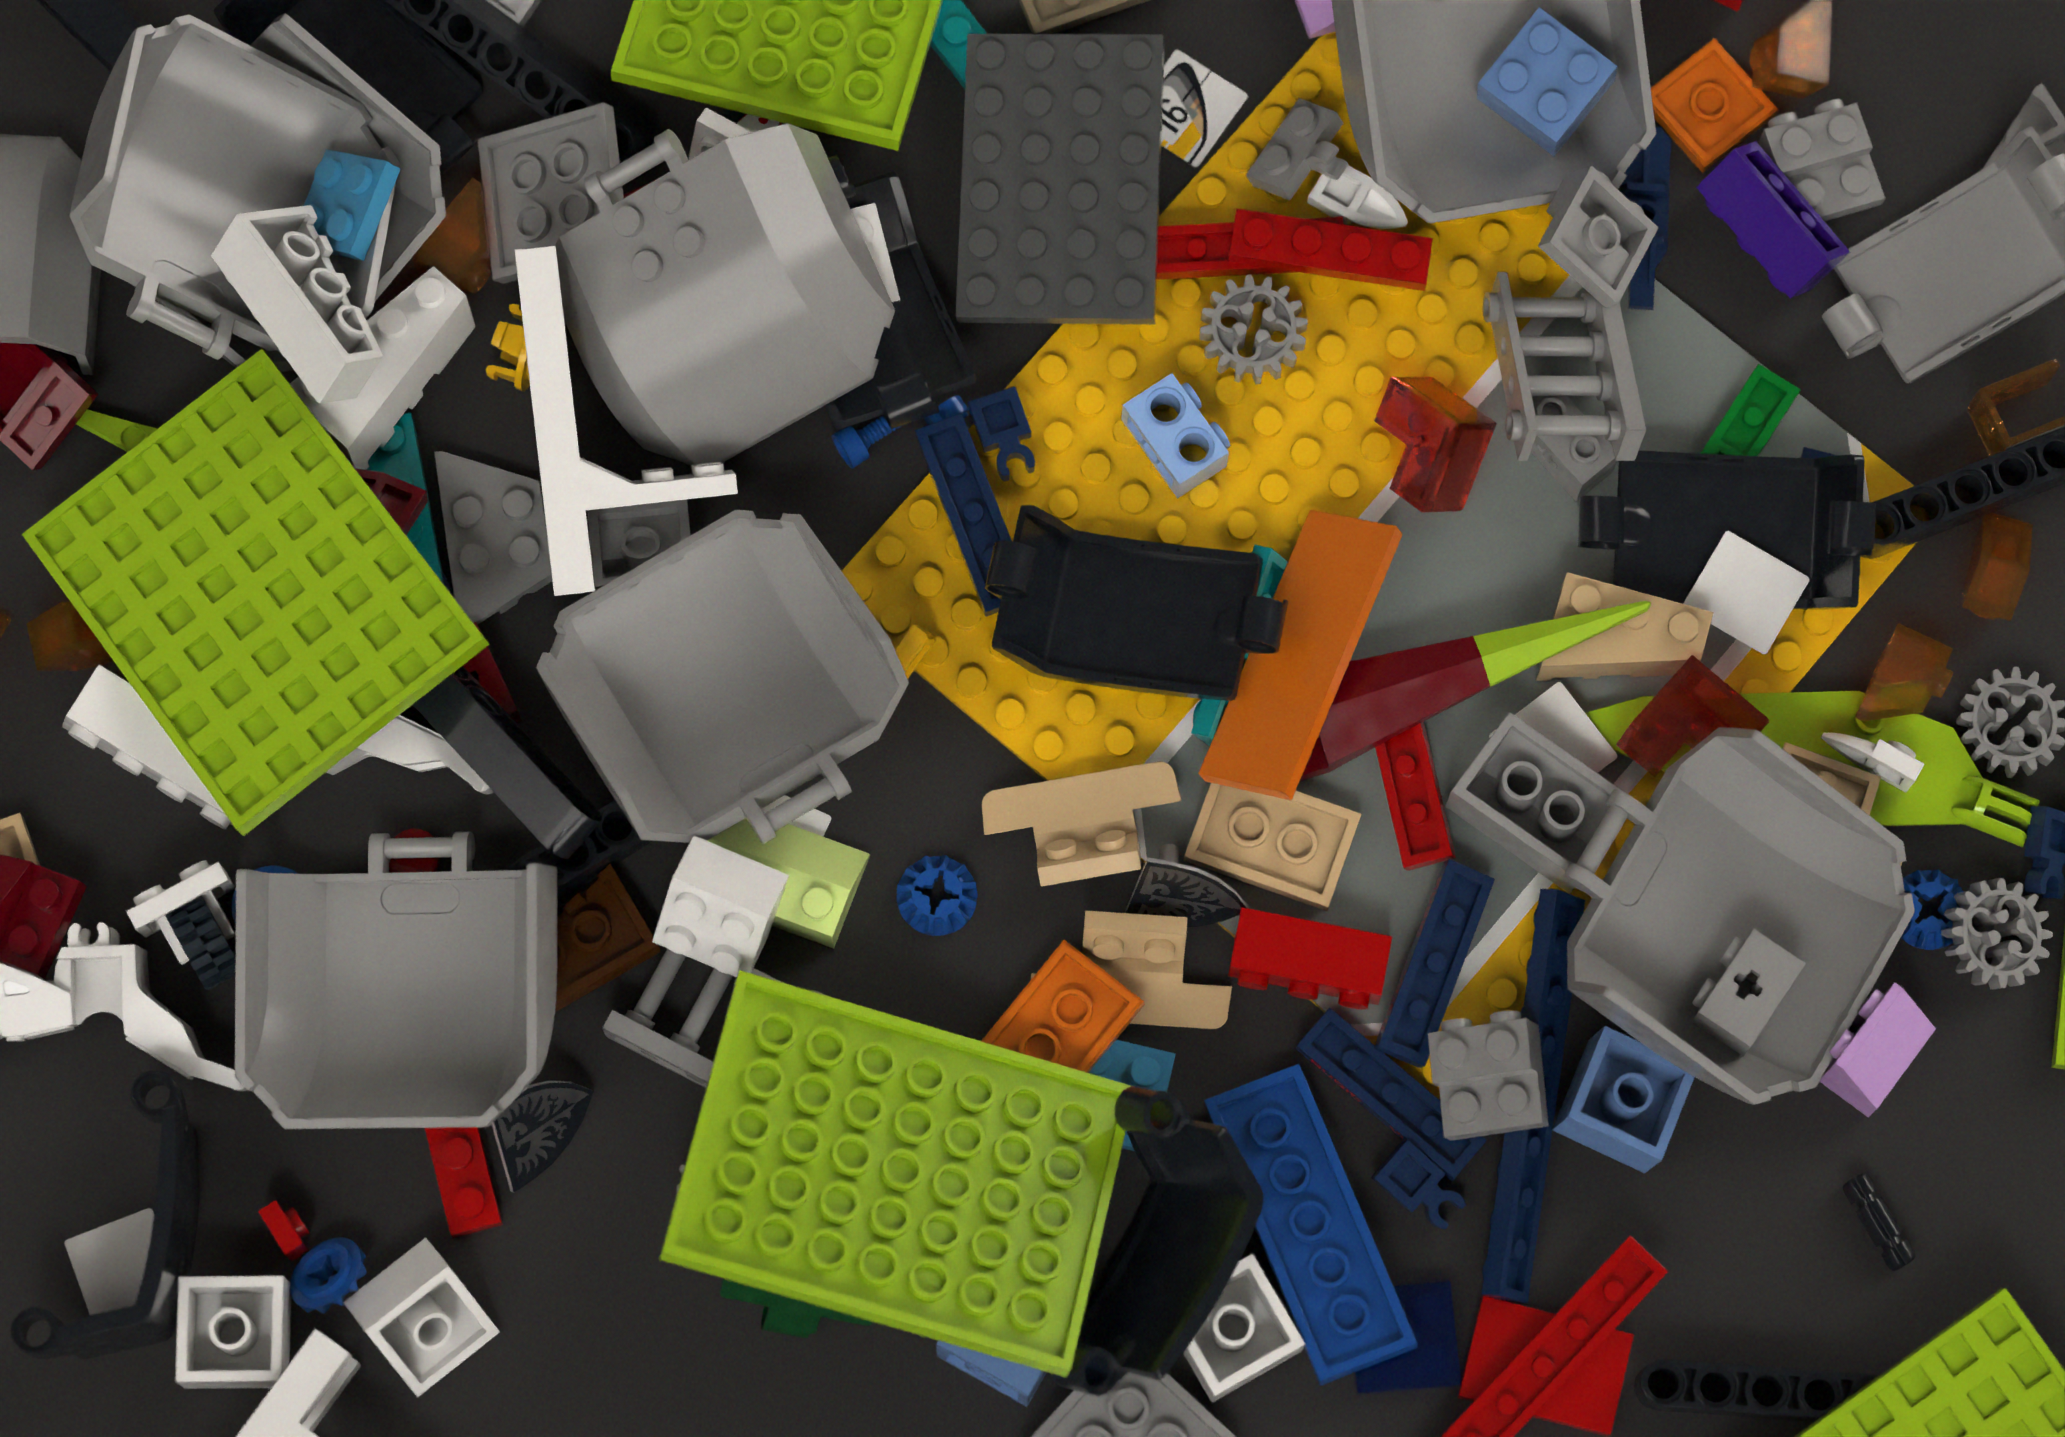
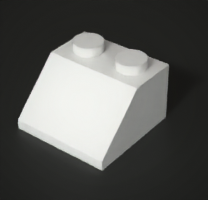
(421, 1317)

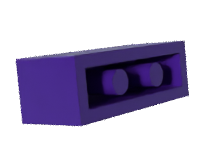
(1772, 220)

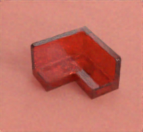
(1442, 442)
(1686, 712)

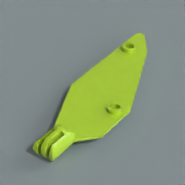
(1944, 793)

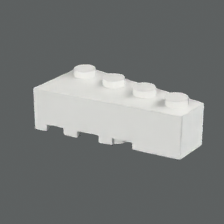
(300, 299)
(417, 339)
(118, 722)

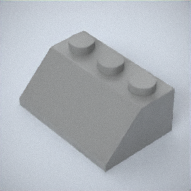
(1532, 799)

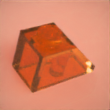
(1795, 52)
(460, 242)
(1998, 567)
(64, 641)
(1906, 676)

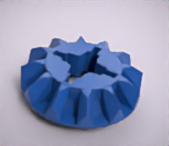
(1928, 885)
(951, 913)
(318, 1265)

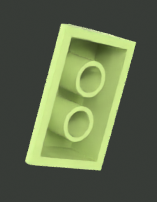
(819, 880)

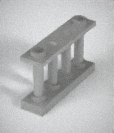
(1604, 345)
(681, 1050)

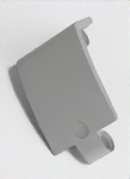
(1958, 264)

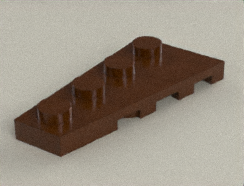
(599, 938)

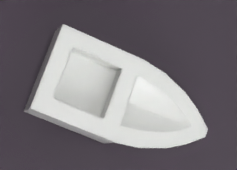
(1357, 200)
(1890, 760)

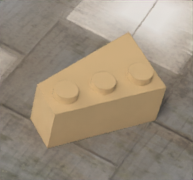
(1641, 647)

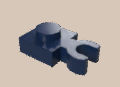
(1002, 425)
(2047, 847)
(1413, 1180)

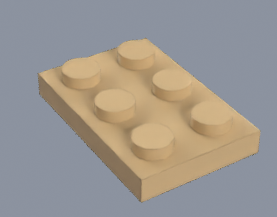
(1274, 842)

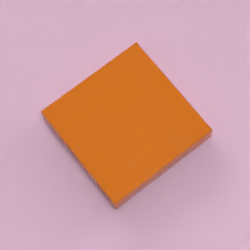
(1709, 105)

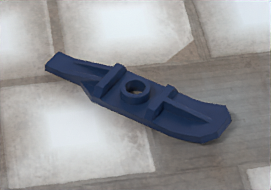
(1649, 188)

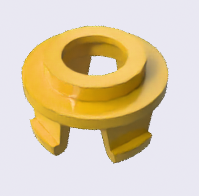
(512, 343)

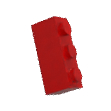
(1309, 958)

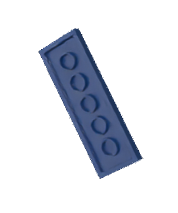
(1314, 1227)

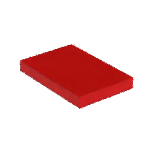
(1586, 1398)

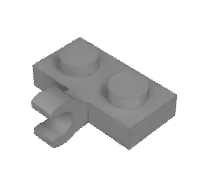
(1298, 147)

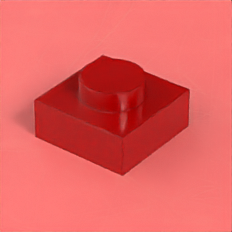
(286, 1228)

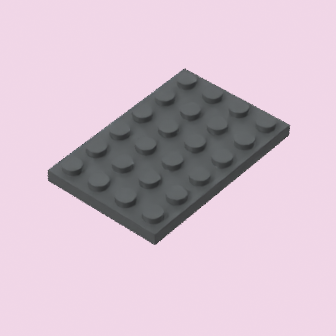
(1060, 179)

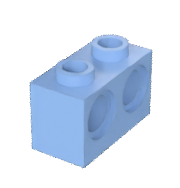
(1164, 440)

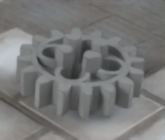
(1277, 317)
(1984, 720)
(2023, 921)

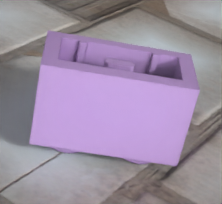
(1879, 1051)

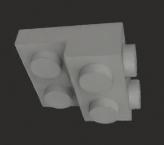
(1826, 158)
(1596, 234)
(632, 535)
(1489, 1075)

